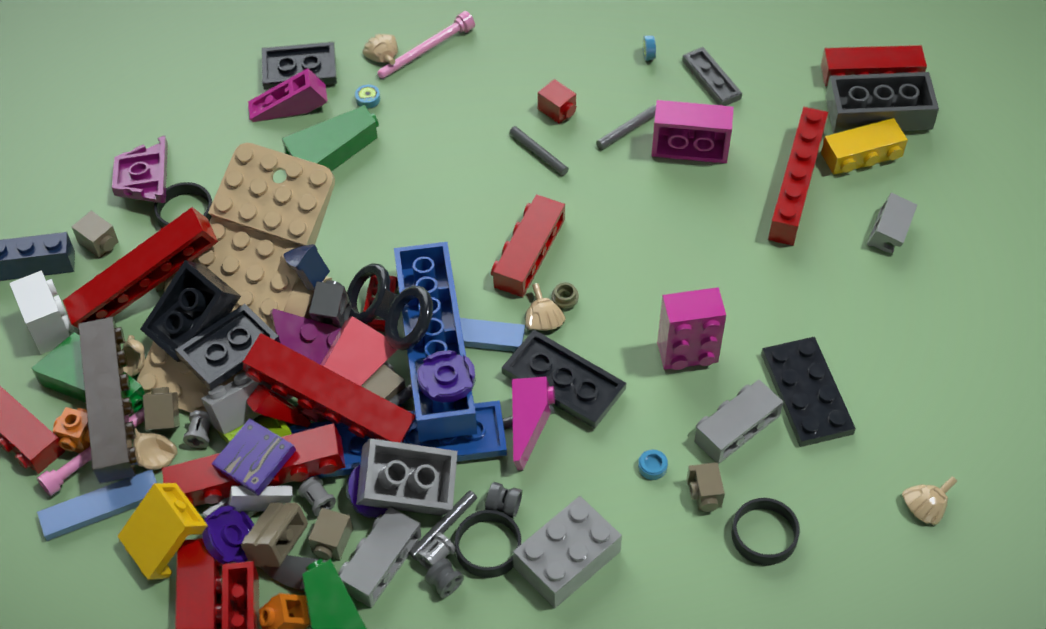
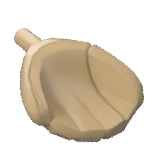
(381, 48)
(543, 313)
(135, 356)
(154, 450)
(928, 501)

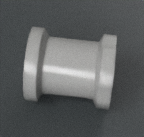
(198, 429)
(316, 495)
(435, 551)

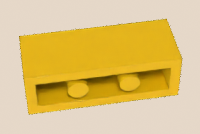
(863, 146)

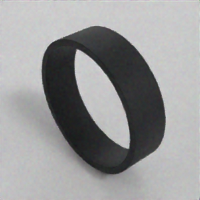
(182, 189)
(770, 504)
(481, 516)

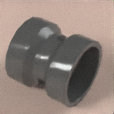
(503, 499)

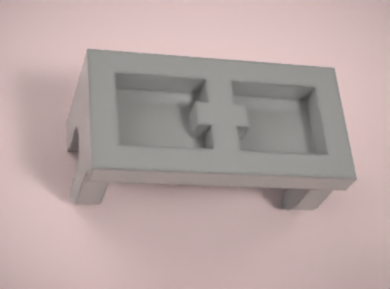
(892, 223)

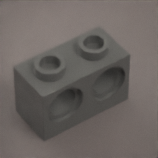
(330, 303)

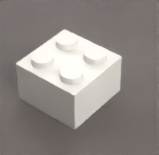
(42, 311)

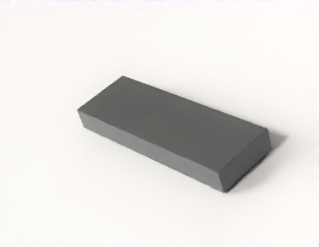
(712, 77)

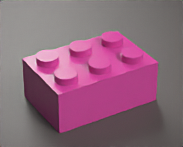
(692, 131)
(691, 328)

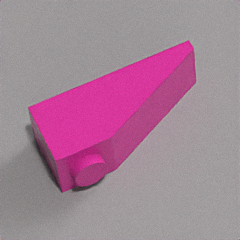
(290, 98)
(530, 413)

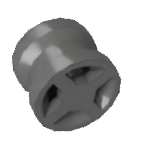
(444, 577)

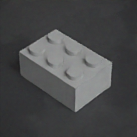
(407, 477)
(567, 551)

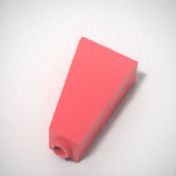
(354, 355)

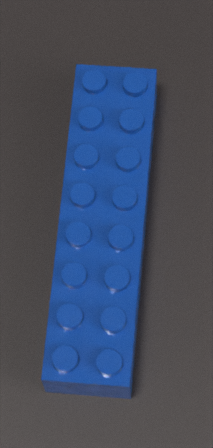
(431, 268)

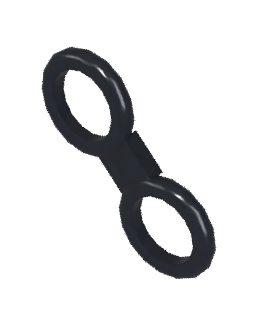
(389, 306)

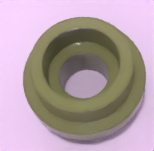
(568, 290)

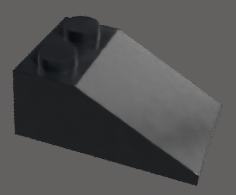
(188, 307)

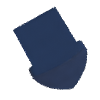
(307, 264)

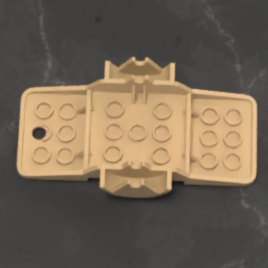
(253, 229)

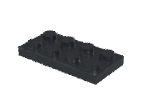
(578, 384)
(808, 391)

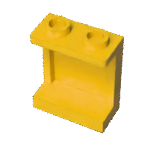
(160, 528)

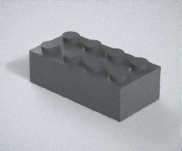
(879, 97)

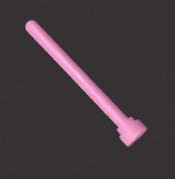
(463, 22)
(54, 479)

